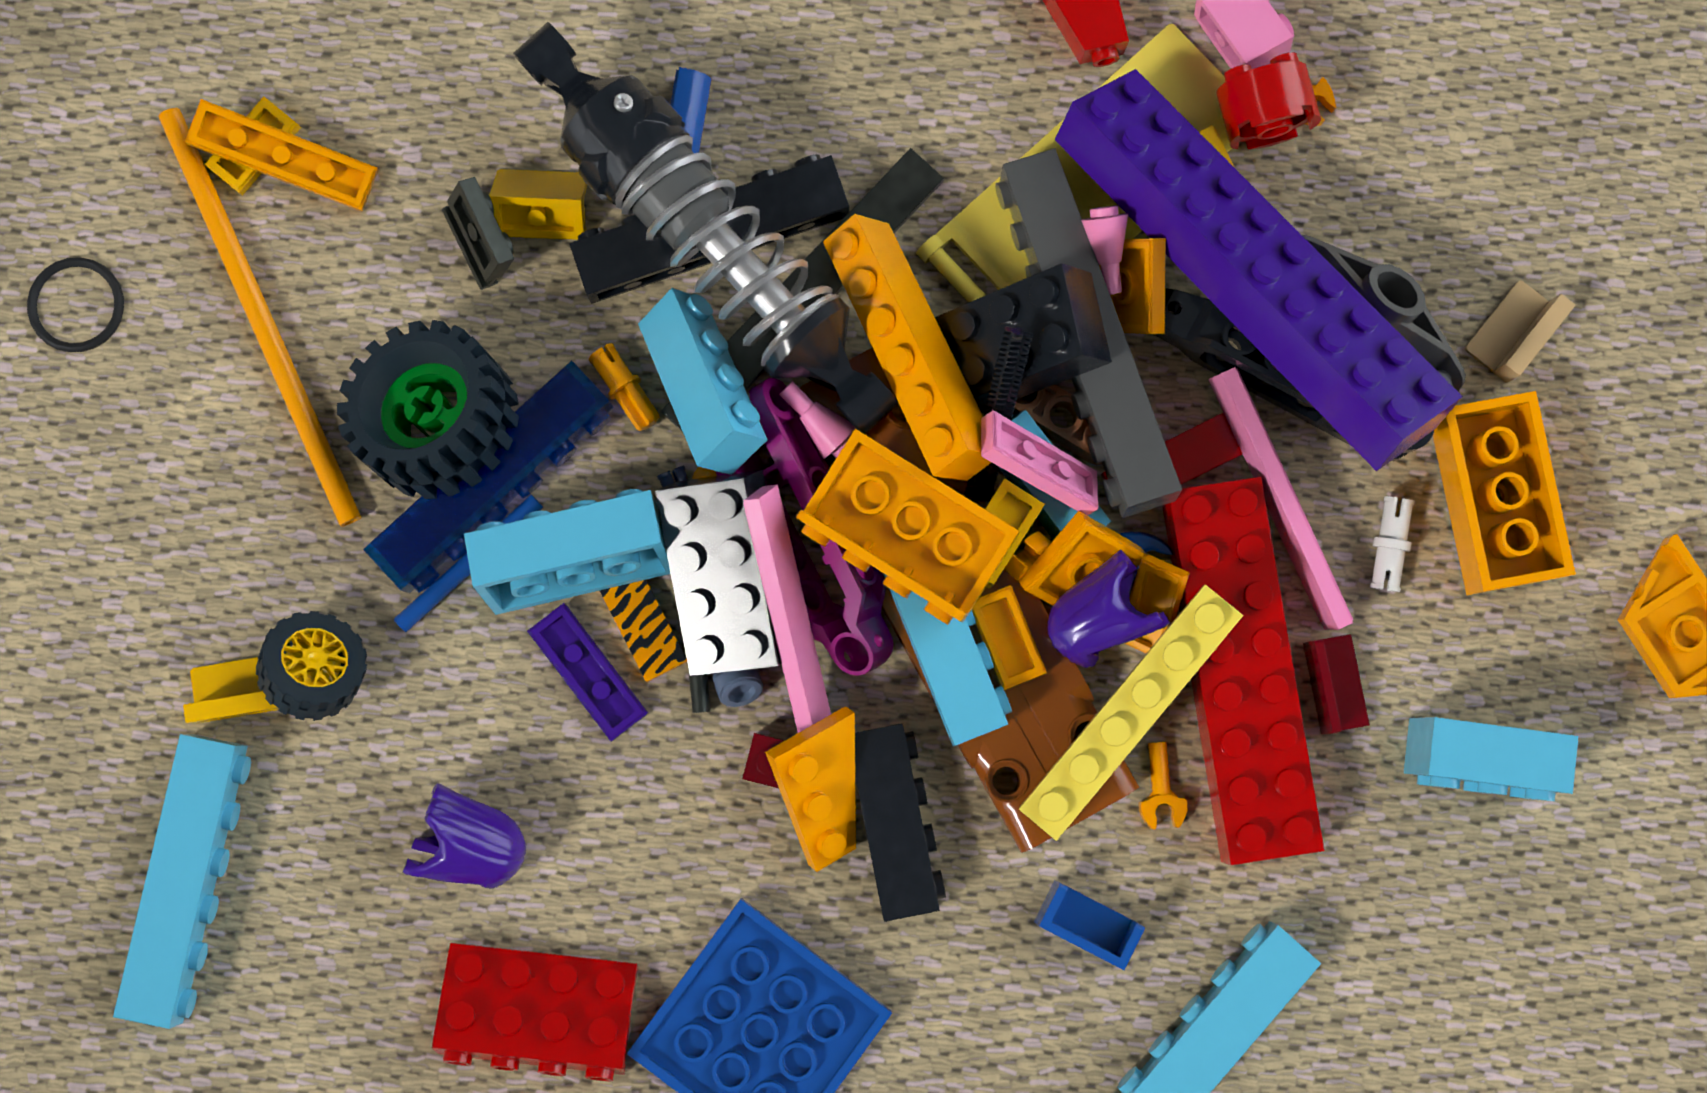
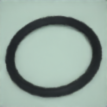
(64, 264)

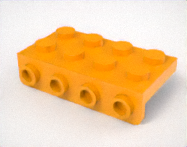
(907, 528)

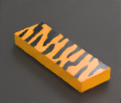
(644, 628)

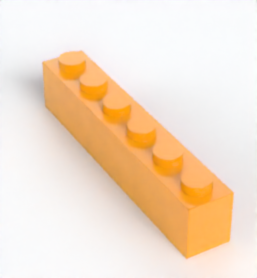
(909, 346)

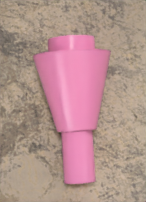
(1107, 235)
(824, 426)

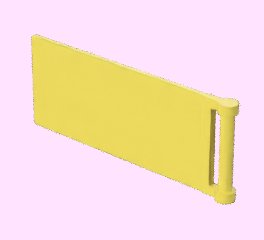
(983, 227)

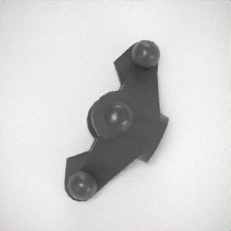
(1400, 303)

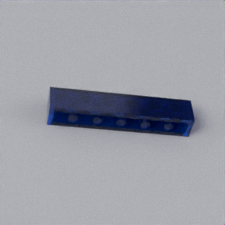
(544, 436)

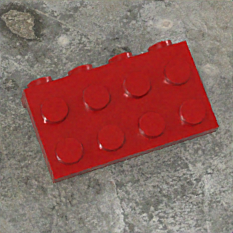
(535, 1011)

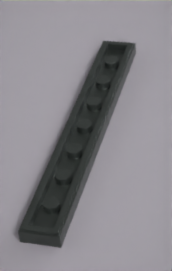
(889, 201)

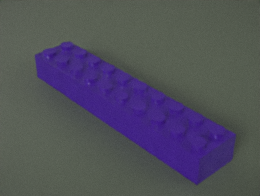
(1257, 269)

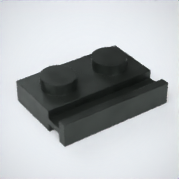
(478, 233)

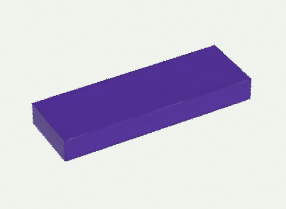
(587, 672)

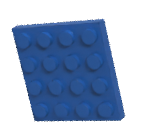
(759, 1016)

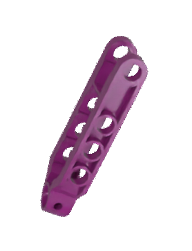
(859, 624)

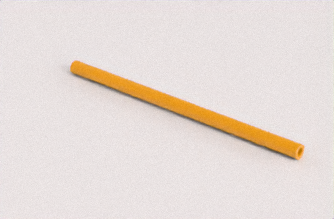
(260, 319)

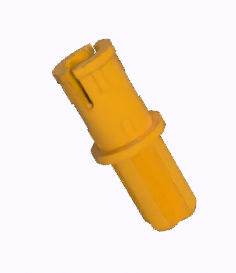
(624, 387)

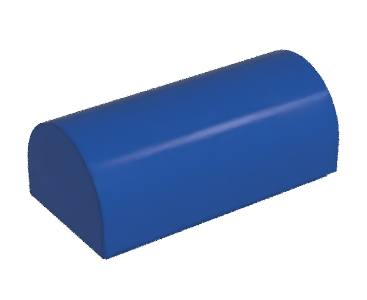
(690, 101)

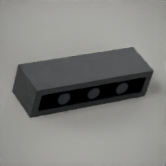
(894, 823)

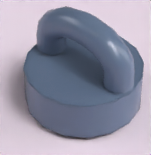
(738, 687)

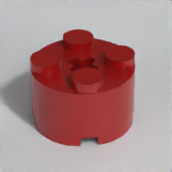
(1267, 102)

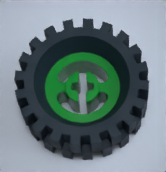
(404, 388)

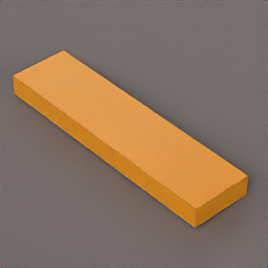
(281, 155)

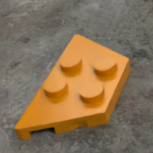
(1670, 620)

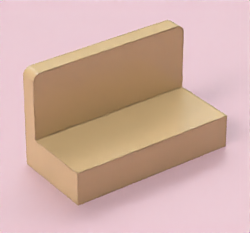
(1517, 330)

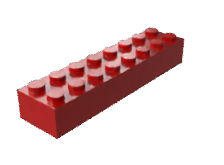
(1248, 684)

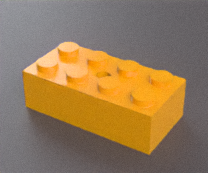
(1505, 449)

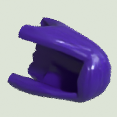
(1099, 613)
(469, 842)

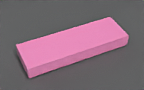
(1039, 463)

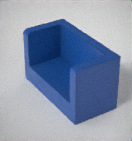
(1089, 925)

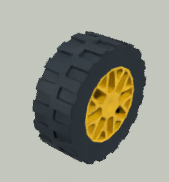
(311, 665)

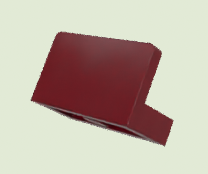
(1336, 684)

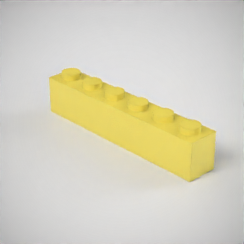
(1130, 712)

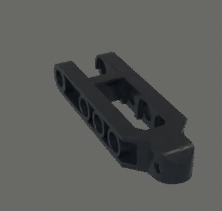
(1205, 331)

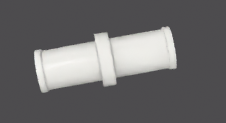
(1392, 544)

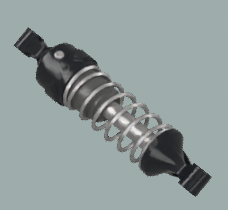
(643, 162)

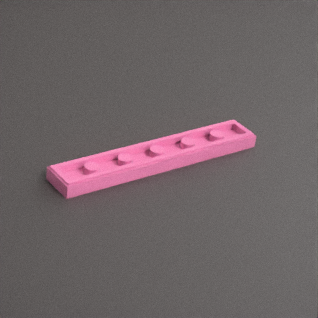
(1281, 500)
(786, 606)

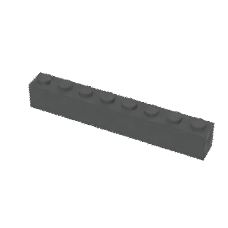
(1110, 396)

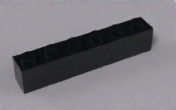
(787, 204)

